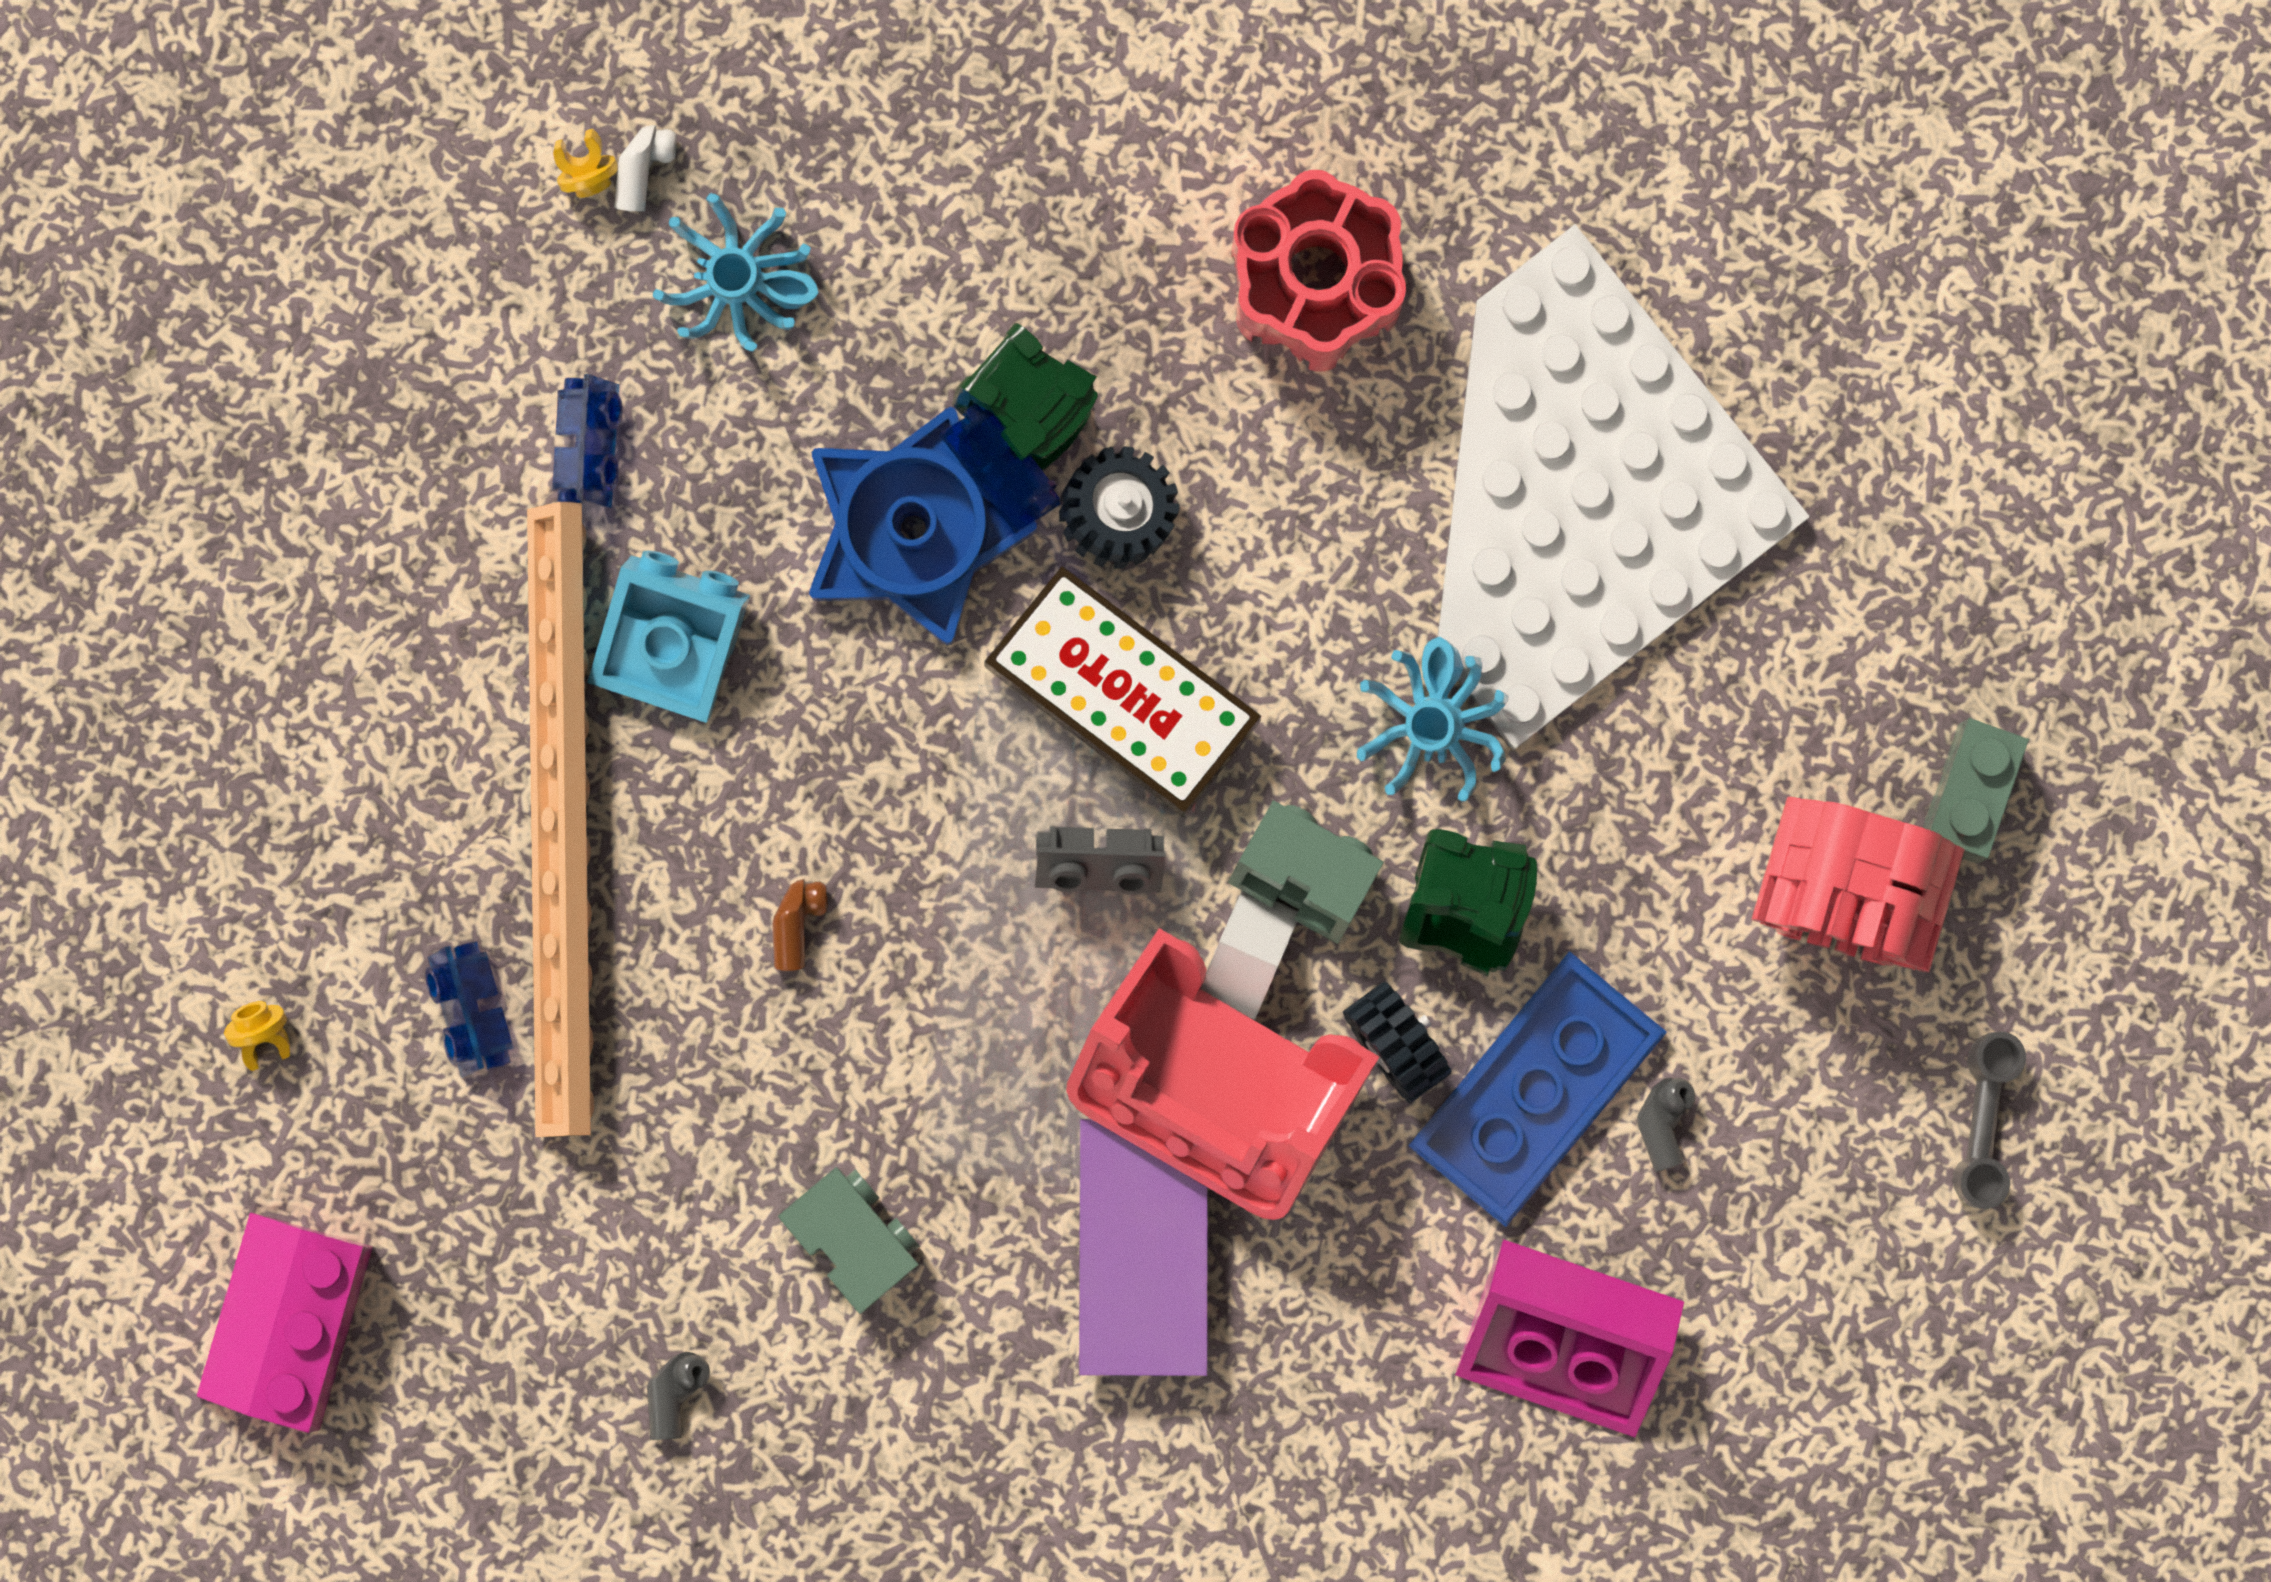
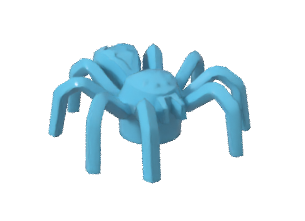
(736, 276)
(1436, 720)

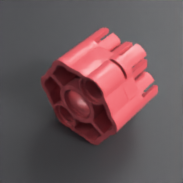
(1310, 321)
(1858, 882)

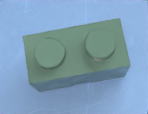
(1975, 787)
(1307, 869)
(843, 1224)

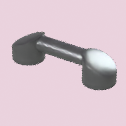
(1987, 1061)

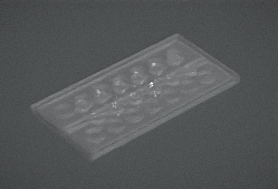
(1031, 964)

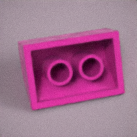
(284, 1323)
(1570, 1338)

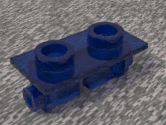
(592, 413)
(1013, 486)
(458, 987)

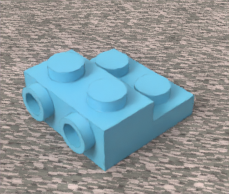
(669, 635)

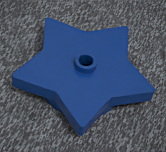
(872, 558)

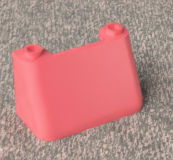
(1213, 1084)

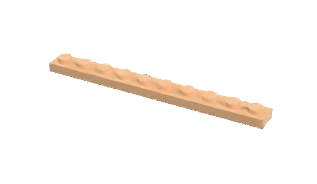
(559, 820)

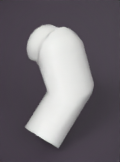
(635, 163)

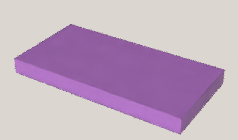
(1139, 1262)

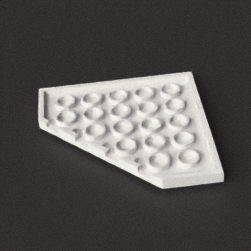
(1588, 489)

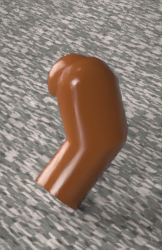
(789, 922)

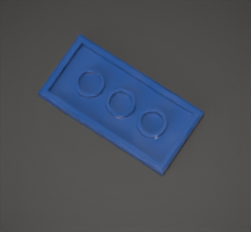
(1537, 1089)

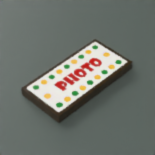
(1122, 691)

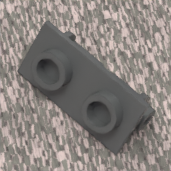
(1128, 864)

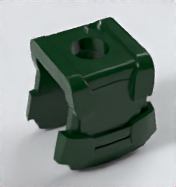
(1031, 396)
(1470, 900)

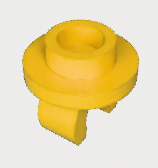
(587, 174)
(254, 1025)

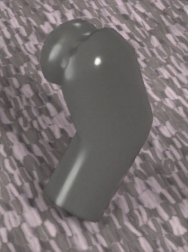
(1660, 1117)
(669, 1389)

